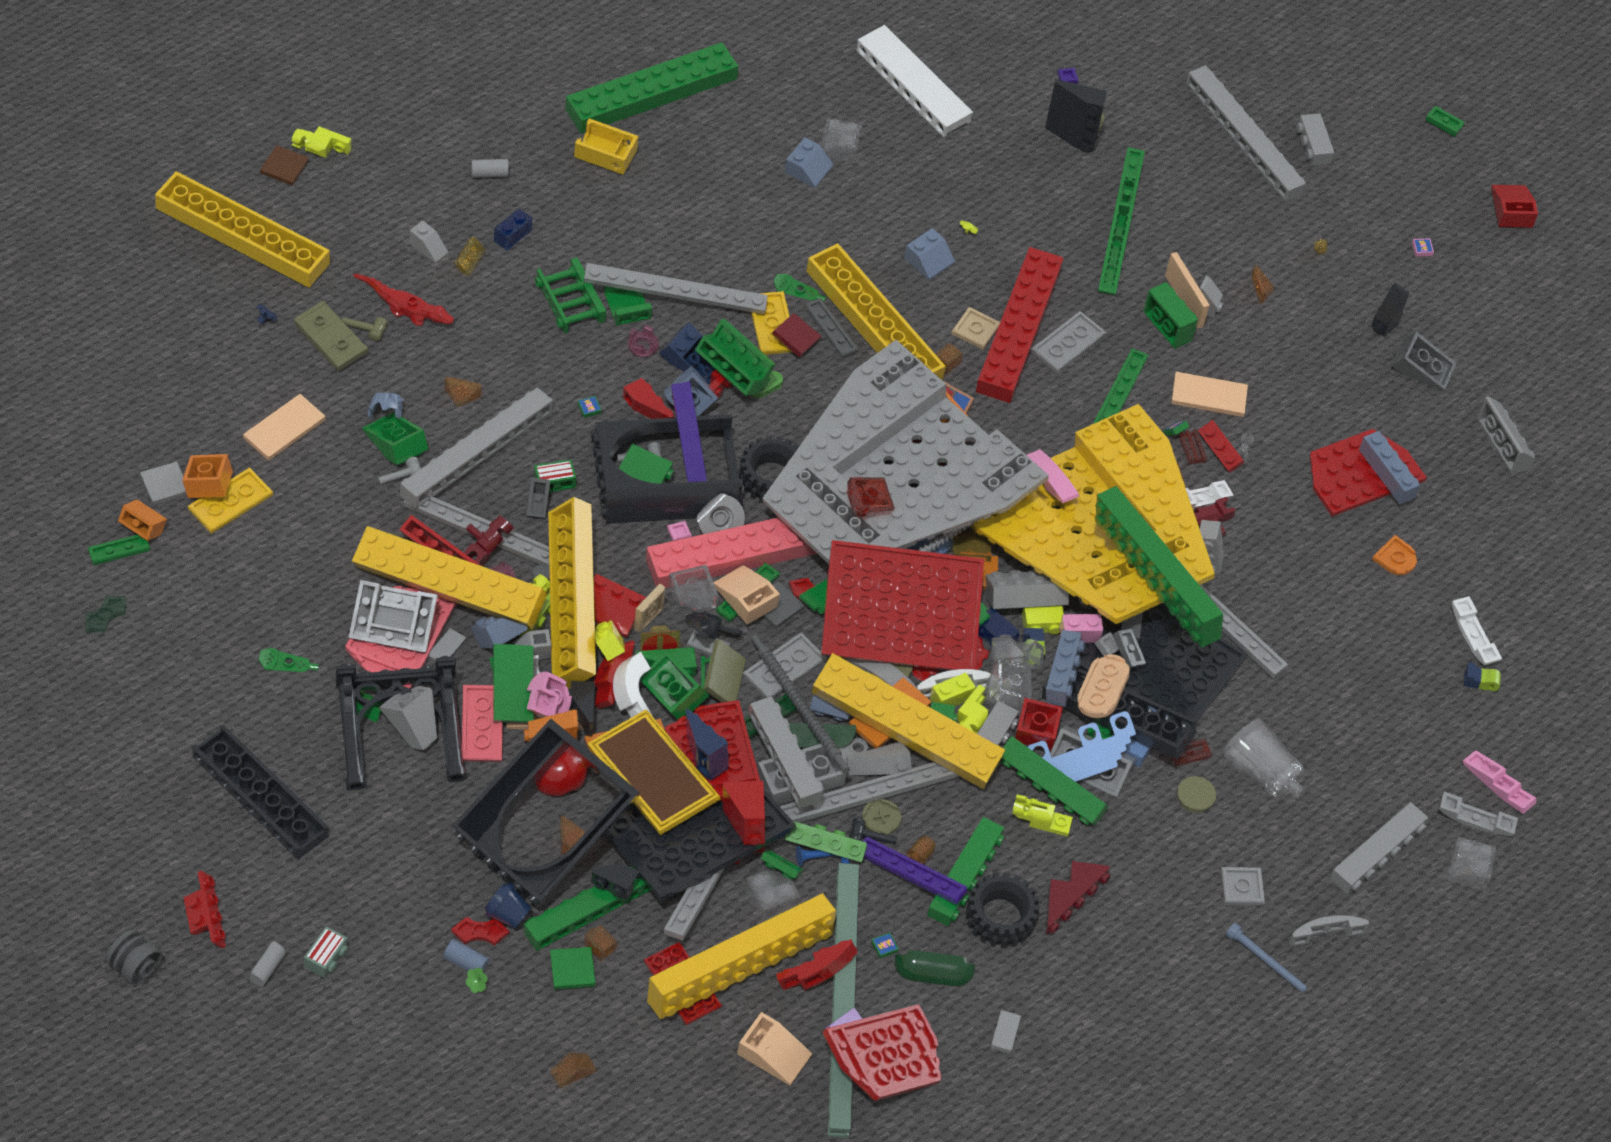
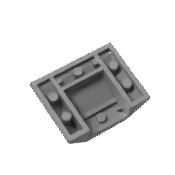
(393, 616)

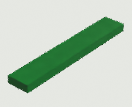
(1123, 385)

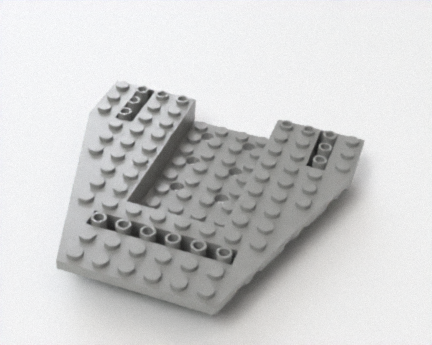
(876, 420)

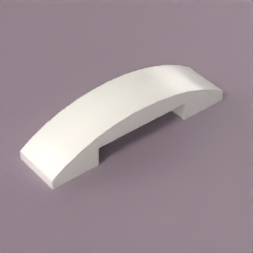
(1208, 495)
(1473, 633)
(976, 676)

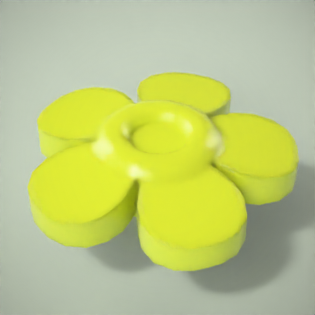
(969, 227)

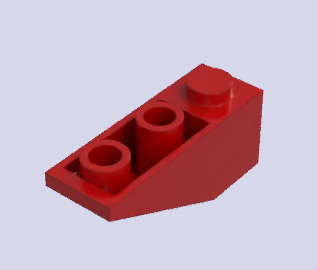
(644, 401)

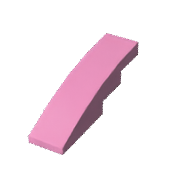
(1057, 483)
(1499, 782)

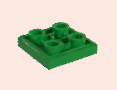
(572, 968)

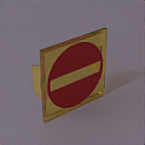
(659, 638)

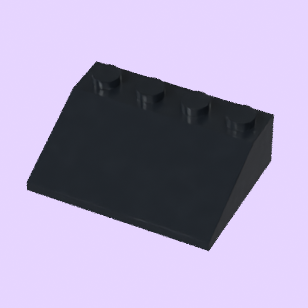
(1076, 113)

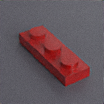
(1221, 446)

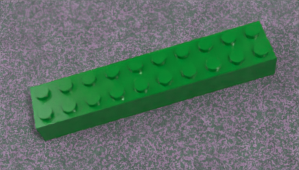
(652, 87)
(1159, 567)

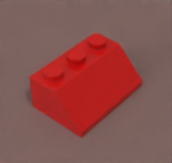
(615, 604)

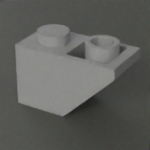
(539, 640)

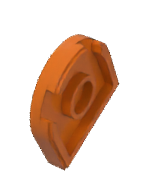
(1396, 557)

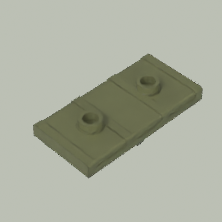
(330, 336)

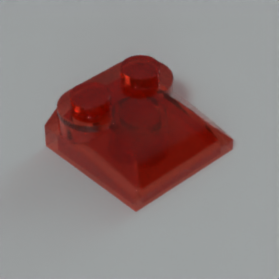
(869, 495)

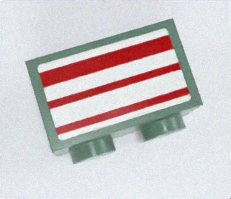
(325, 952)

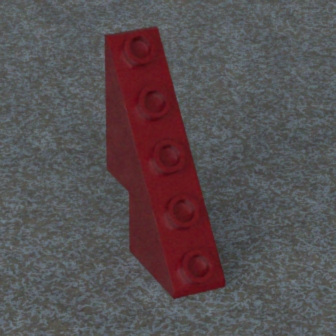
(1071, 894)

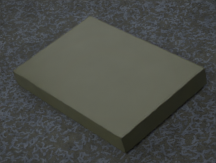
(724, 672)

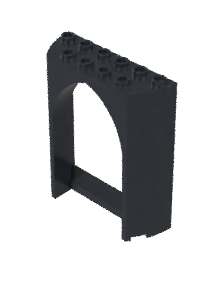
(640, 501)
(485, 819)

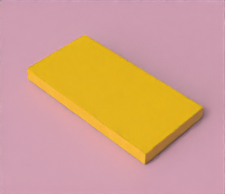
(764, 324)
(242, 494)

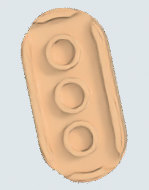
(1103, 686)

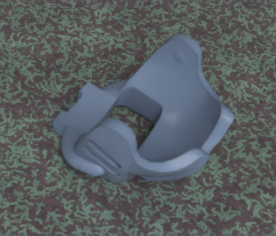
(387, 401)

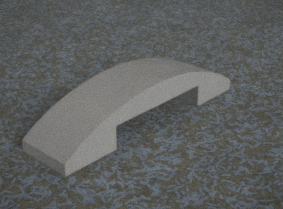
(884, 671)
(1476, 818)
(1351, 925)

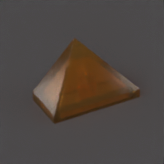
(1262, 284)
(462, 391)

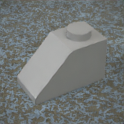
(427, 242)
(1212, 296)

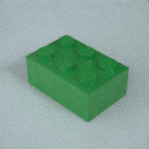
(1170, 315)

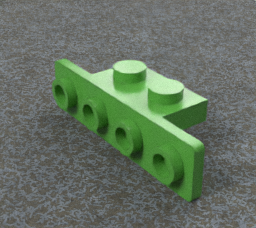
(833, 843)

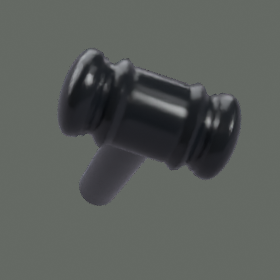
(858, 832)

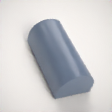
(465, 956)

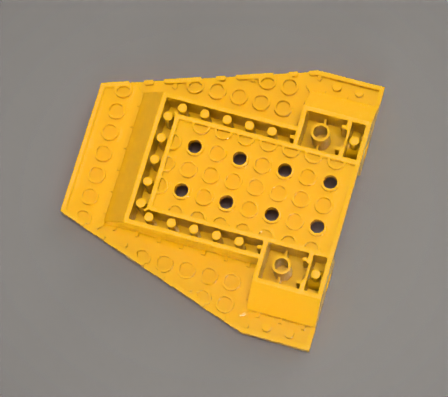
(1114, 452)

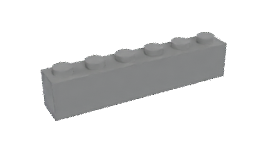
(785, 752)
(1379, 848)

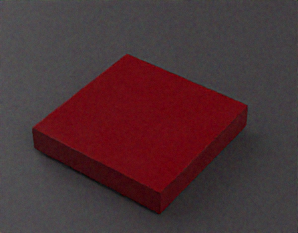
(796, 335)

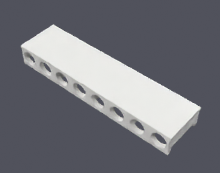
(914, 78)

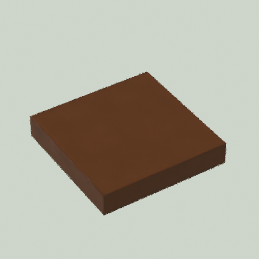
(284, 165)

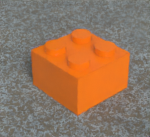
(207, 476)

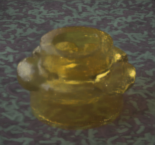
(1321, 246)

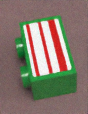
(559, 473)

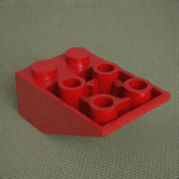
(1514, 206)

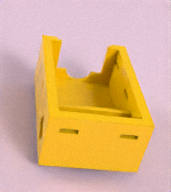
(606, 146)

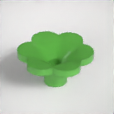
(476, 980)

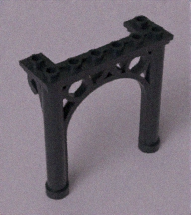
(352, 683)

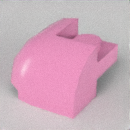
(548, 695)

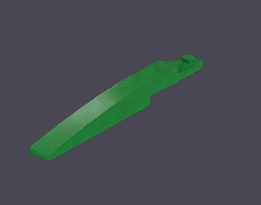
(1121, 221)

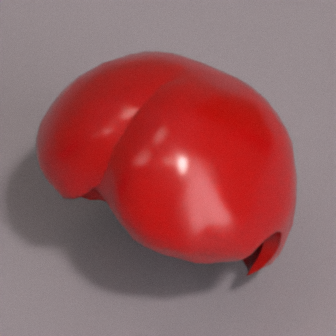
(564, 775)

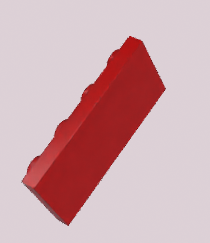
(669, 958)

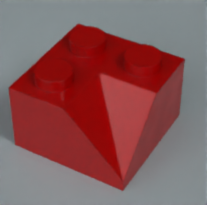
(1038, 723)

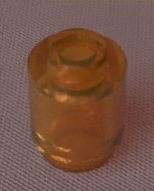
(921, 849)

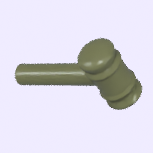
(375, 330)

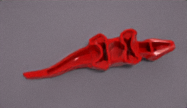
(406, 304)

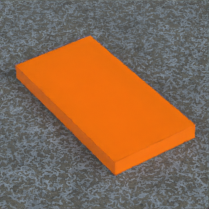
(874, 736)

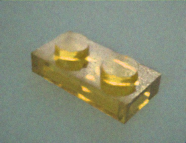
(469, 256)

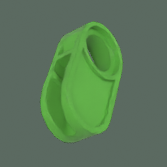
(773, 385)

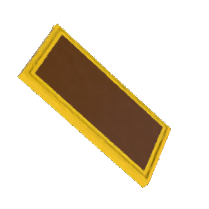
(657, 768)

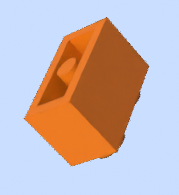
(142, 520)

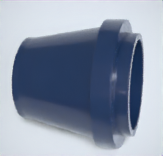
(507, 906)

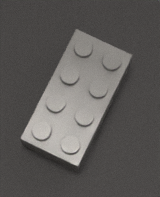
(1023, 590)
(825, 771)

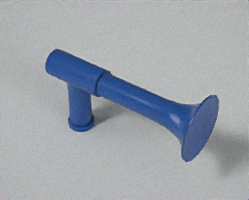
(803, 855)

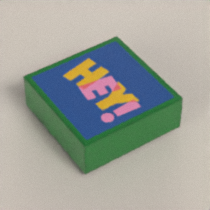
(589, 407)
(1176, 428)
(884, 945)

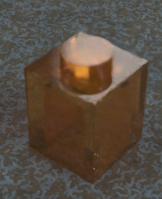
(950, 357)
(601, 942)

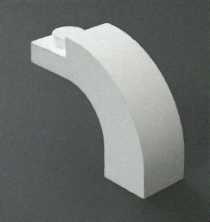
(627, 684)

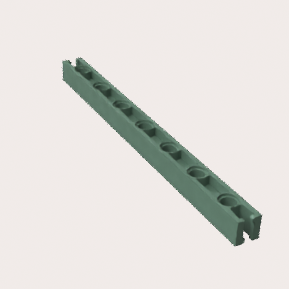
(843, 996)

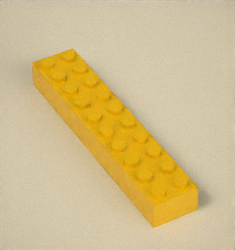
(242, 229)
(867, 306)
(449, 577)
(571, 591)
(908, 721)
(741, 956)

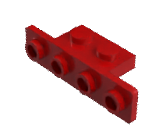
(203, 910)

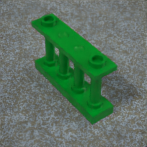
(589, 295)

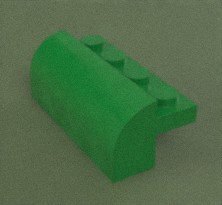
(736, 358)

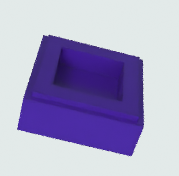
(1068, 75)

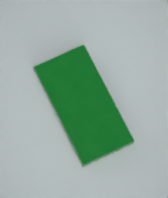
(510, 682)

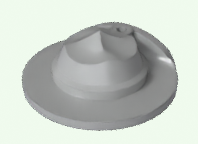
(721, 514)

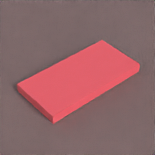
(479, 733)

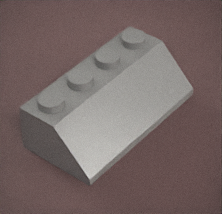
(1505, 436)
(1108, 781)

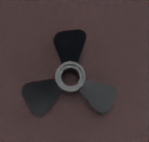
(710, 625)

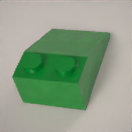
(396, 438)
(673, 686)

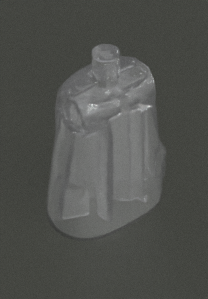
(1264, 759)

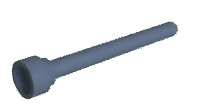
(1236, 933)

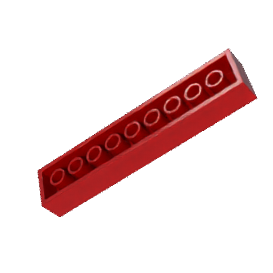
(1019, 325)

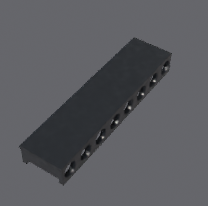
(1151, 727)
(261, 792)

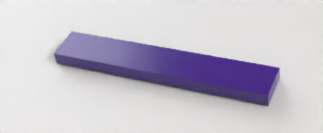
(688, 432)
(914, 871)

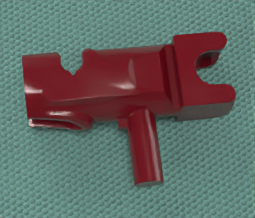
(1215, 512)
(487, 540)

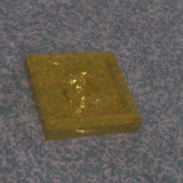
(971, 545)

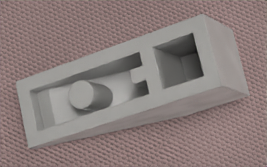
(880, 761)

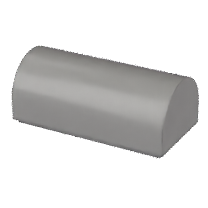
(489, 168)
(267, 964)

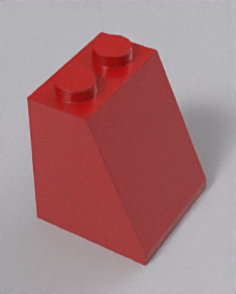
(745, 809)

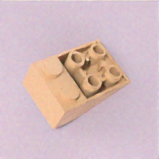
(748, 593)
(773, 1049)

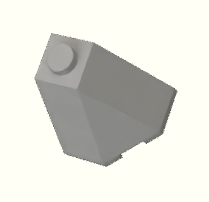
(413, 716)

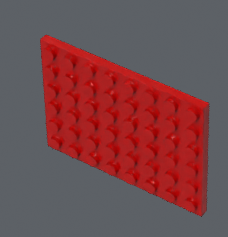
(902, 606)

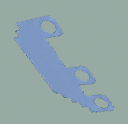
(1095, 755)

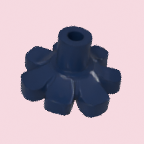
(265, 314)

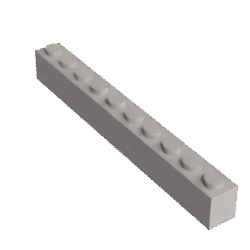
(1246, 133)
(475, 448)

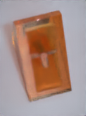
(572, 1068)

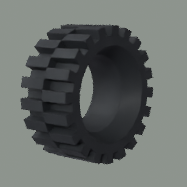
(760, 453)
(1002, 889)

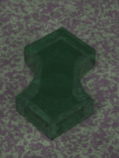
(99, 619)

